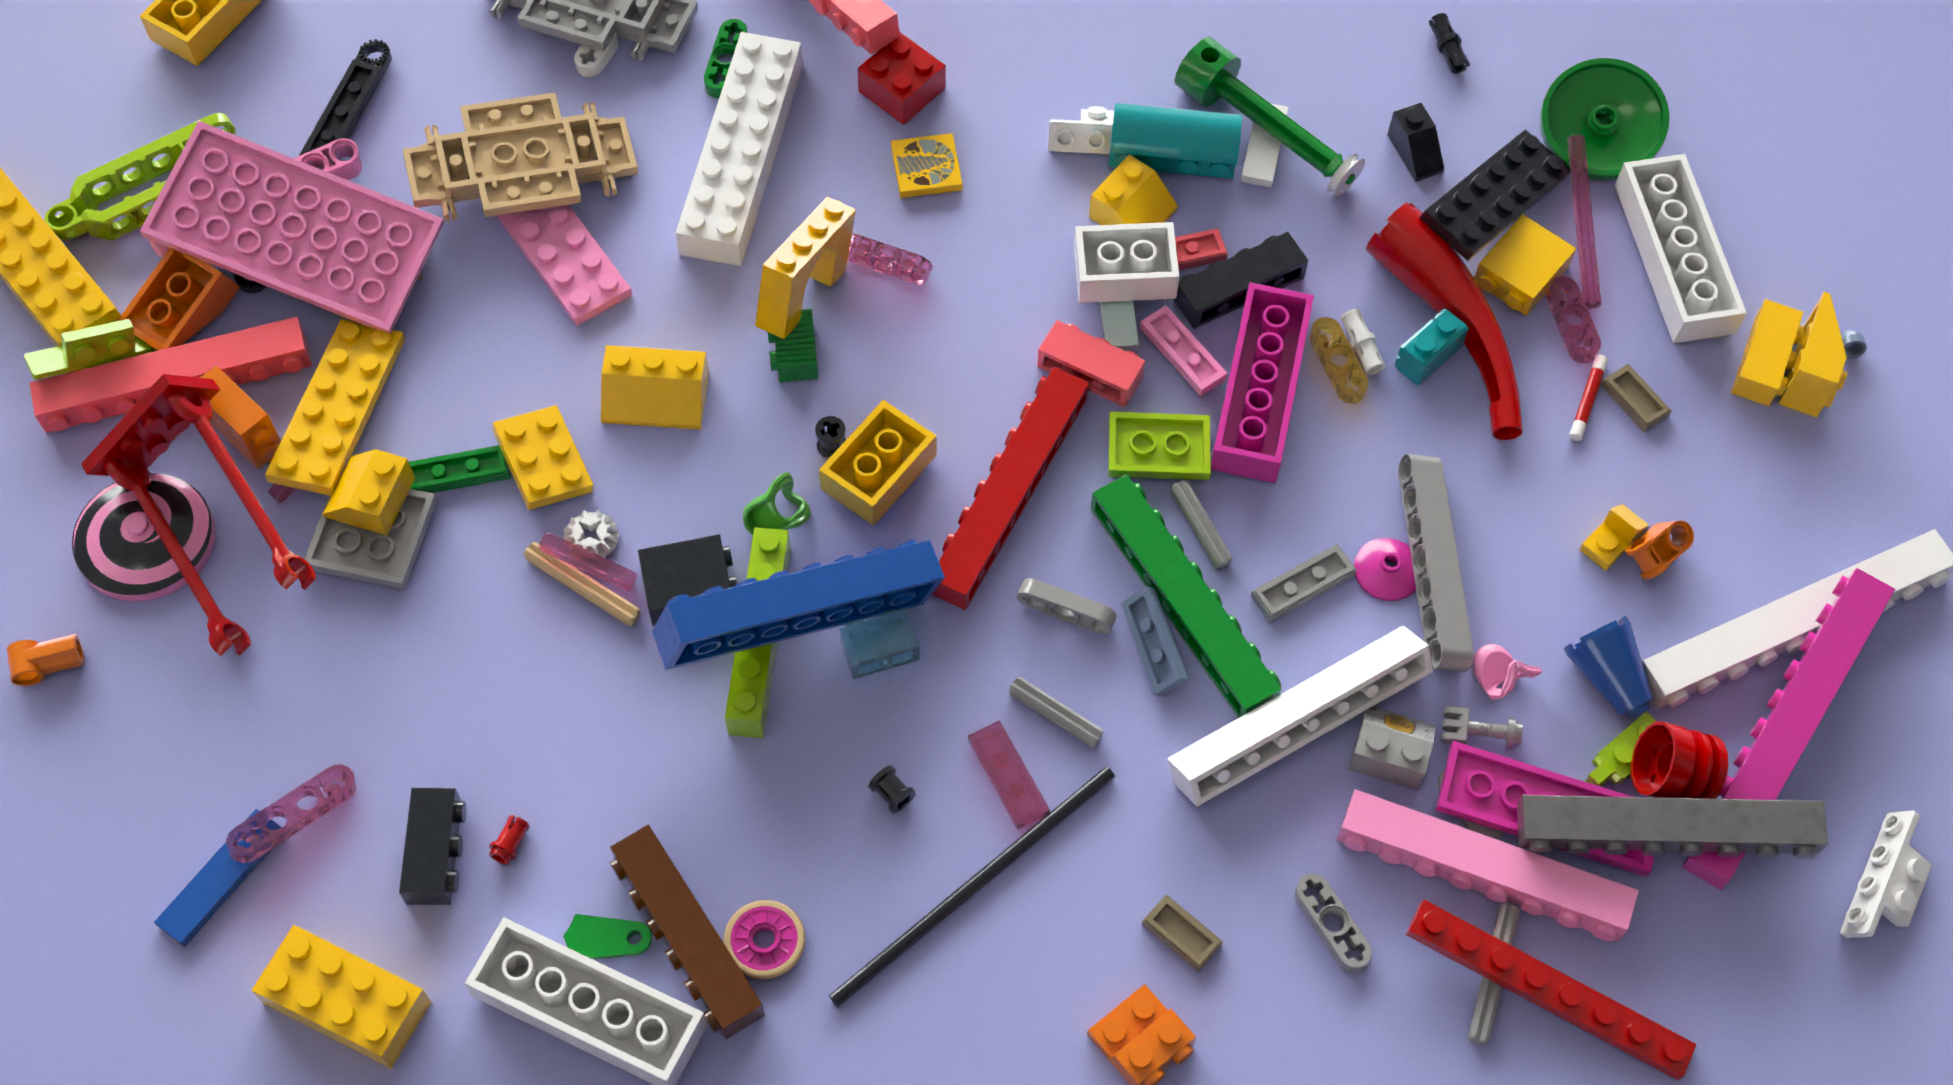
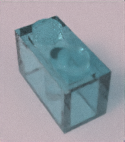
(879, 643)

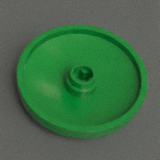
(1614, 109)

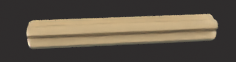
(583, 585)

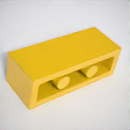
(1768, 353)

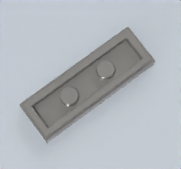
(1303, 583)

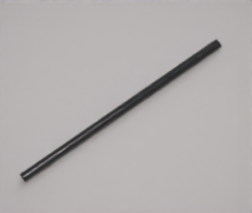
(970, 887)

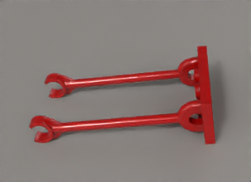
(138, 442)

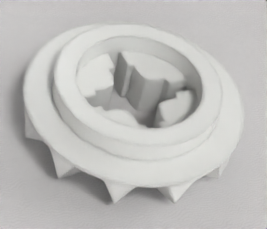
(606, 532)

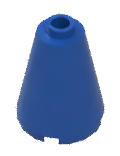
(1614, 666)

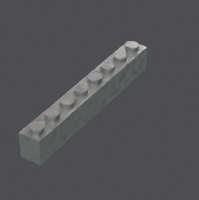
(1672, 825)

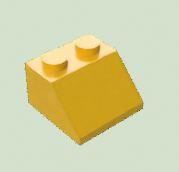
(1131, 196)
(371, 491)

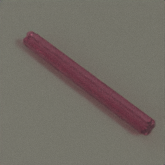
(1584, 221)

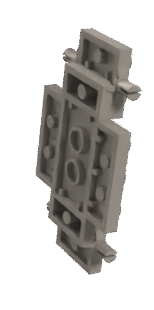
(594, 22)

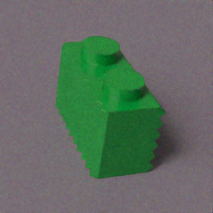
(796, 354)

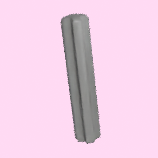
(1201, 524)
(1056, 712)

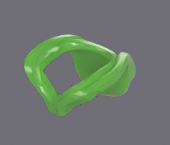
(763, 513)

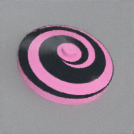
(121, 548)

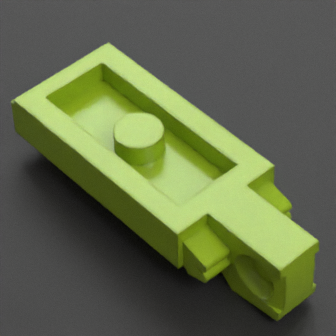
(1614, 760)

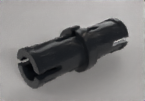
(1449, 43)

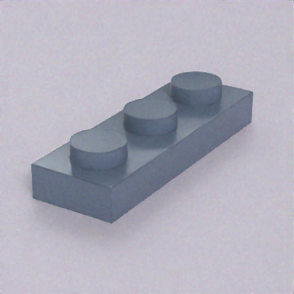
(1155, 641)

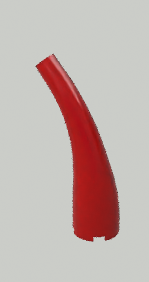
(1443, 281)

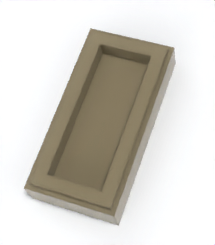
(1636, 398)
(1182, 933)

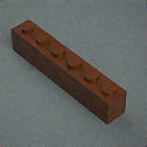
(687, 932)

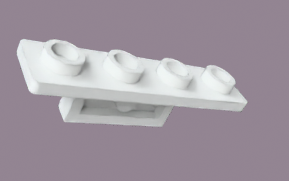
(1088, 135)
(1890, 879)

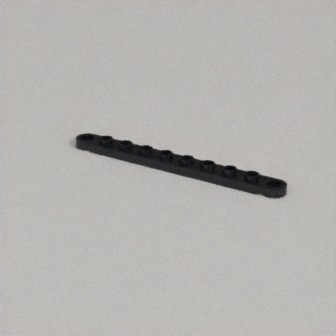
(343, 110)

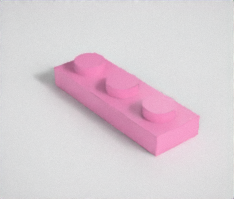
(1183, 350)

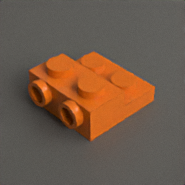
(1142, 1038)

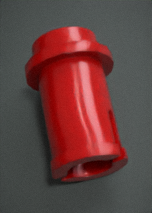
(509, 839)

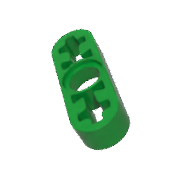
(722, 46)

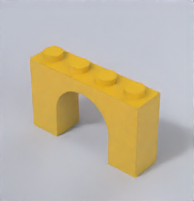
(813, 250)

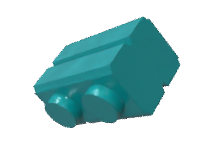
(1431, 346)

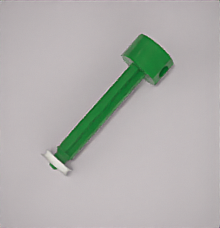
(1211, 74)

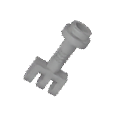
(1464, 727)

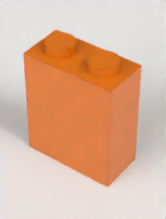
(242, 420)

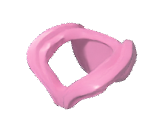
(1496, 666)

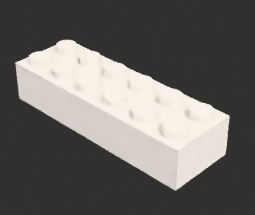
(1680, 249)
(586, 1004)

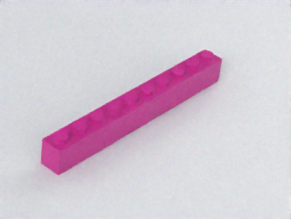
(1800, 705)

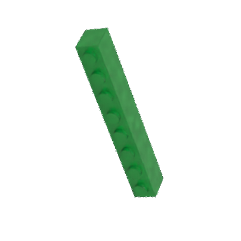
(1184, 596)

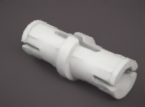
(1363, 341)

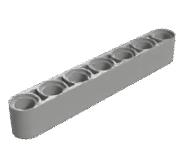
(1435, 563)

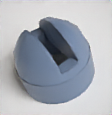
(1853, 343)

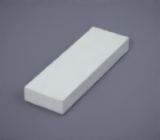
(1261, 156)

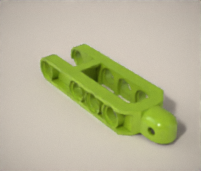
(80, 209)

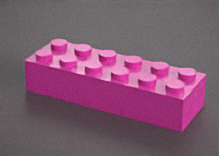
(1262, 383)

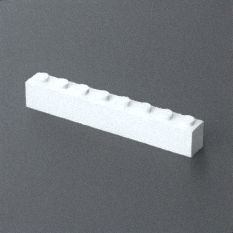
(1300, 715)

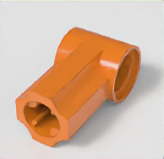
(33, 660)

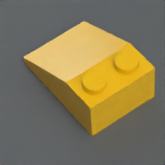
(1818, 362)

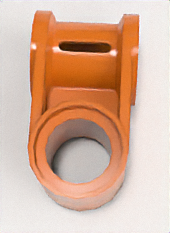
(1656, 550)

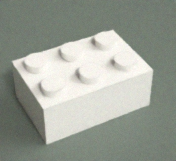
(1126, 262)

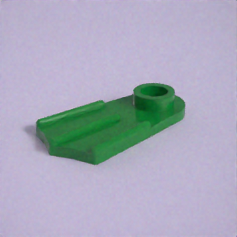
(606, 937)

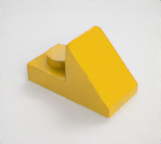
(1613, 536)

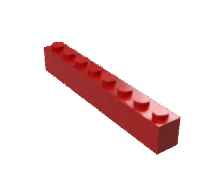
(1009, 486)

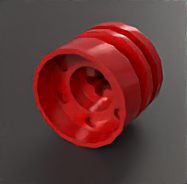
(1678, 763)

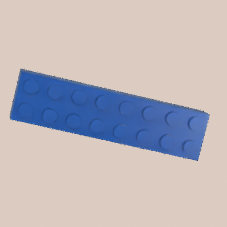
(795, 603)

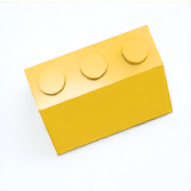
(653, 387)

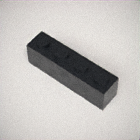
(1225, 283)

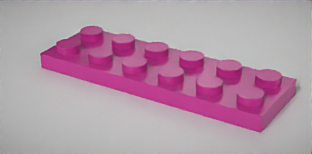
(1489, 786)

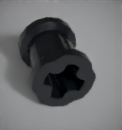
(834, 434)
(891, 789)

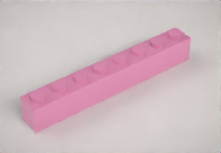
(1488, 866)

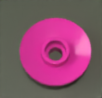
(1378, 578)

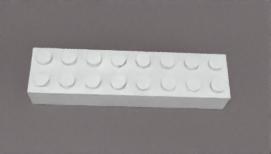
(740, 149)

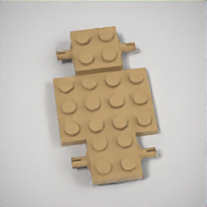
(519, 157)

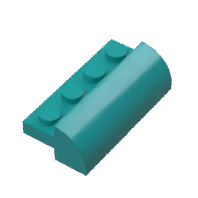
(1176, 139)

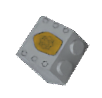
(1393, 747)

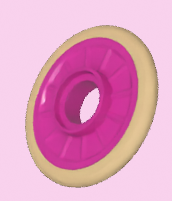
(765, 916)

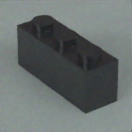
(432, 846)

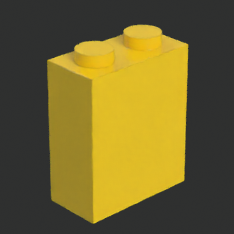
(1524, 264)

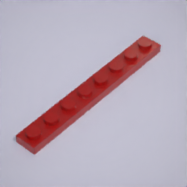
(1551, 990)

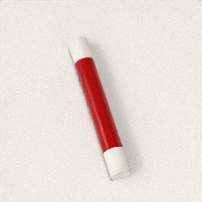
(1588, 398)

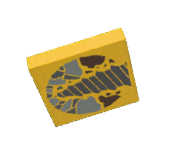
(926, 165)

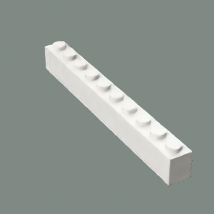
(1786, 622)

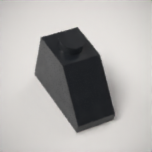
(1416, 141)

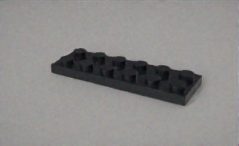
(1495, 194)

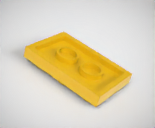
(542, 457)

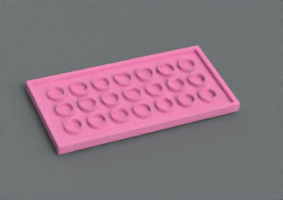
(292, 227)

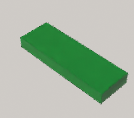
(459, 470)

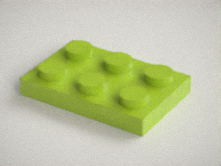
(1159, 445)

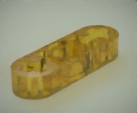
(1336, 373)

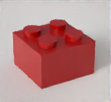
(901, 78)

